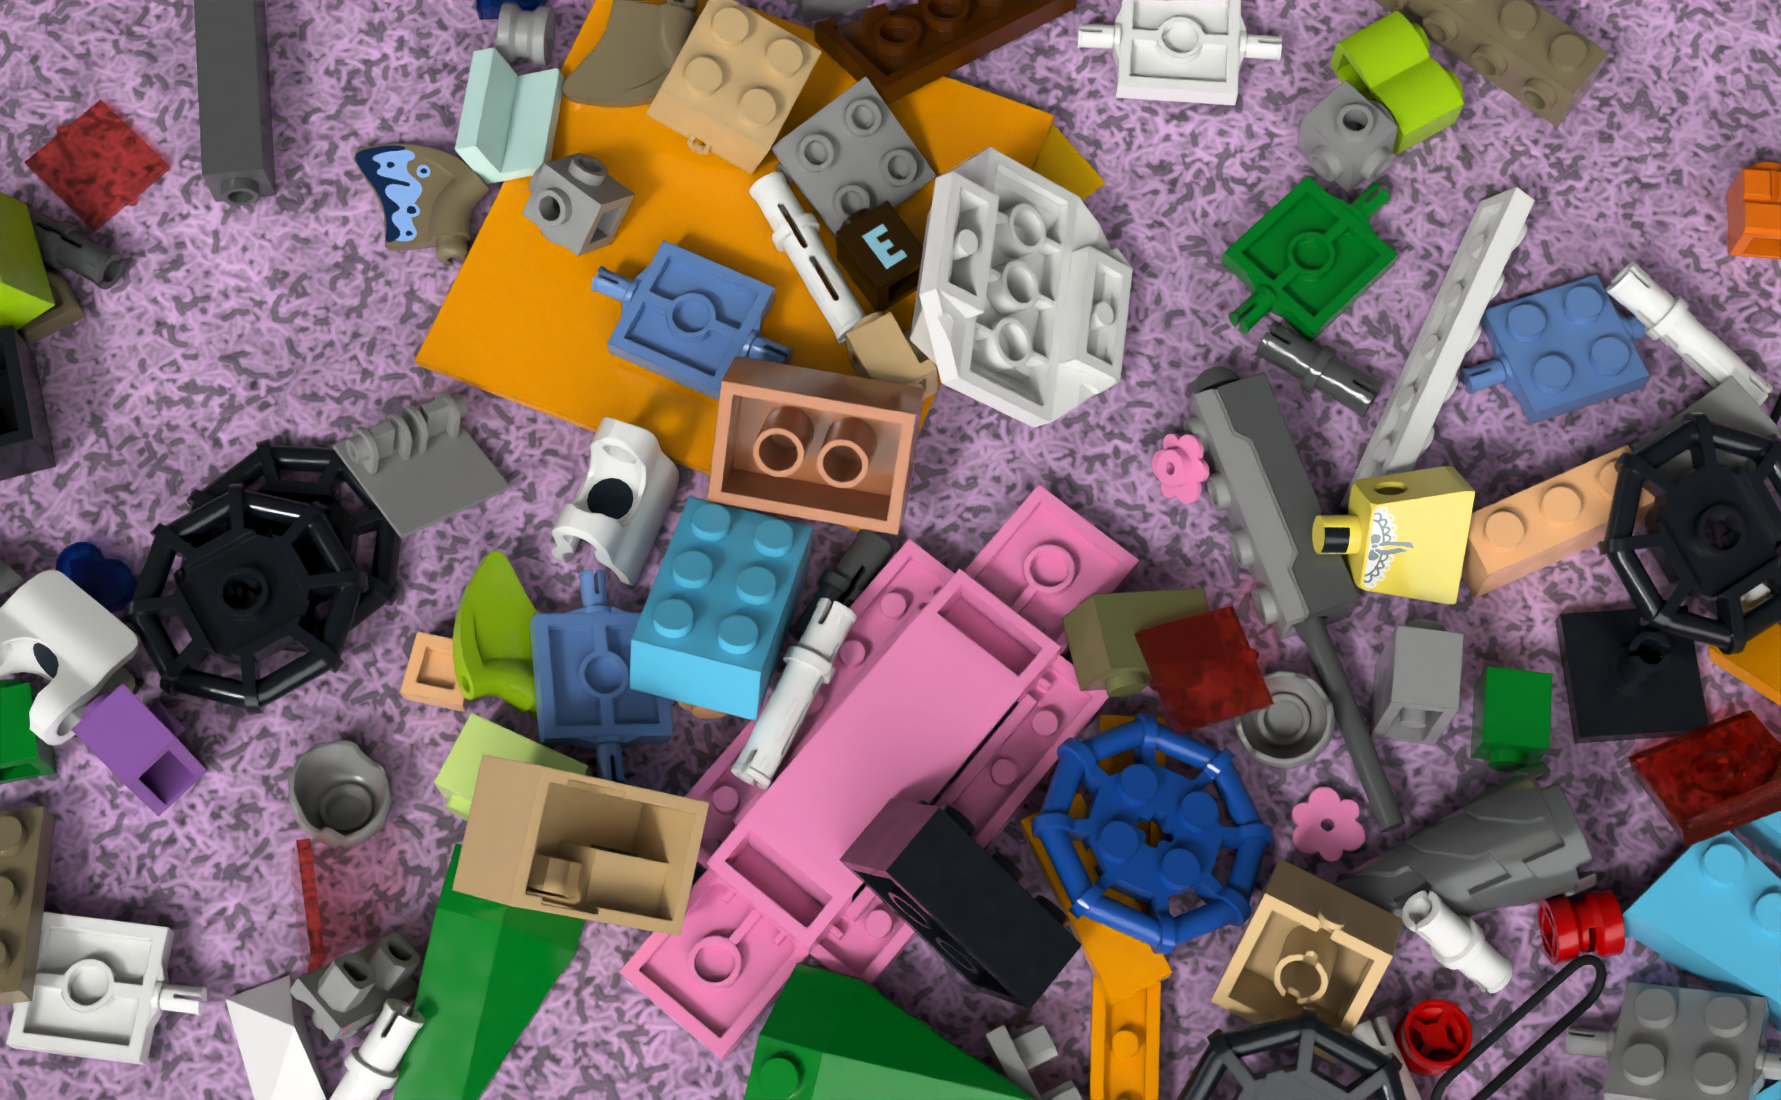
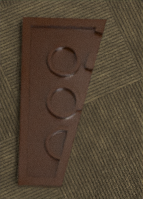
(928, 39)

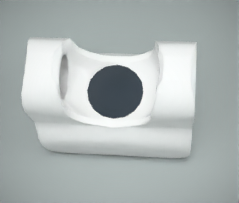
(619, 500)
(70, 641)

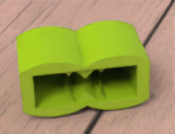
(1394, 67)

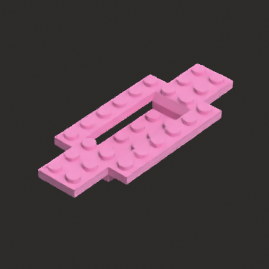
(907, 706)

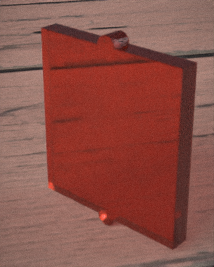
(97, 165)
(1204, 669)
(307, 906)

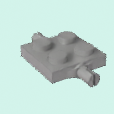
(1682, 1045)

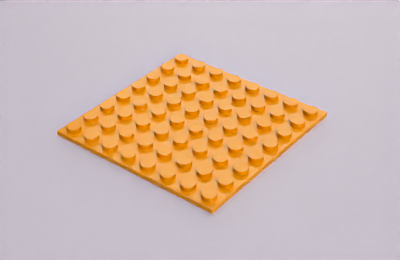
(538, 333)

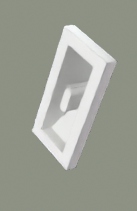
(275, 1043)

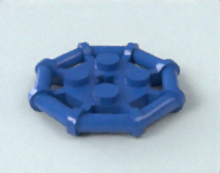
(1181, 810)

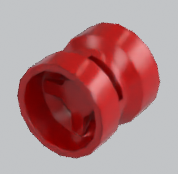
(1581, 926)
(1440, 1027)

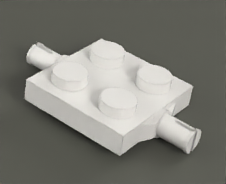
(1179, 49)
(100, 990)

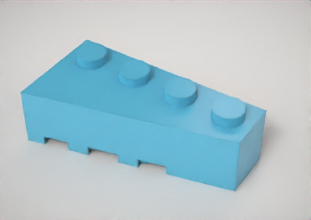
(1716, 919)

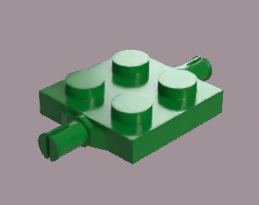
(1309, 258)

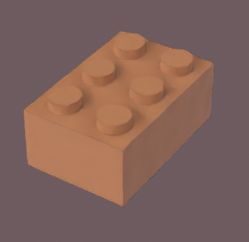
(815, 444)

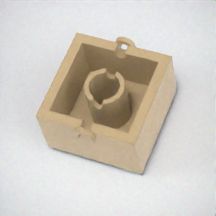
(733, 83)
(1308, 950)

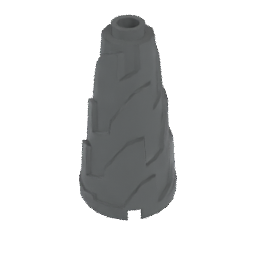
(1487, 855)

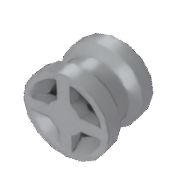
(526, 33)

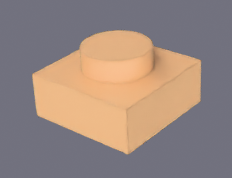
(431, 674)

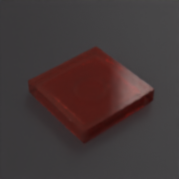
(1713, 777)

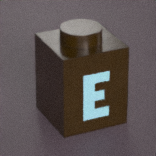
(880, 255)

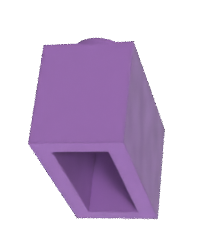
(140, 747)

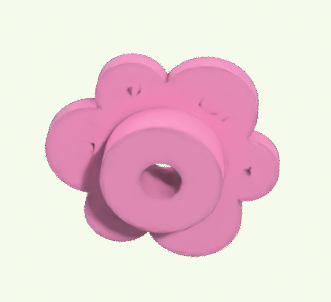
(1181, 467)
(1321, 807)

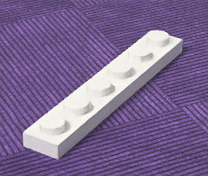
(1445, 337)

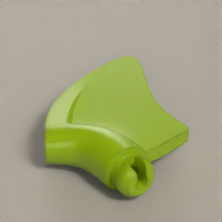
(494, 636)

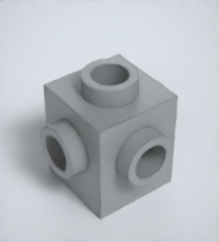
(1348, 138)
(577, 203)

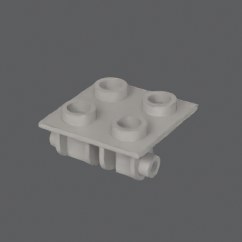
(852, 157)
(421, 464)

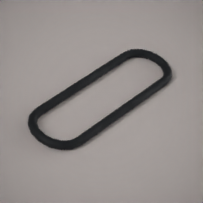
(1516, 1016)

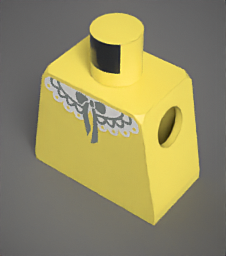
(1403, 533)

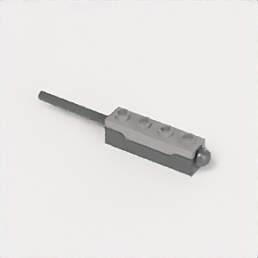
(1272, 515)

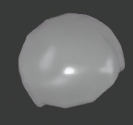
(1292, 728)
(339, 794)

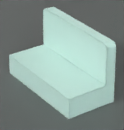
(507, 118)

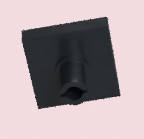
(1628, 678)

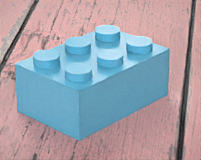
(720, 608)

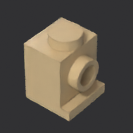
(888, 355)

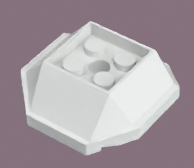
(1019, 291)

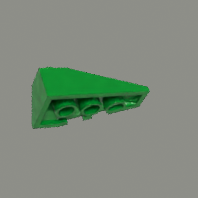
(479, 990)
(848, 1042)

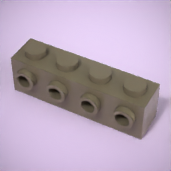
(1513, 47)

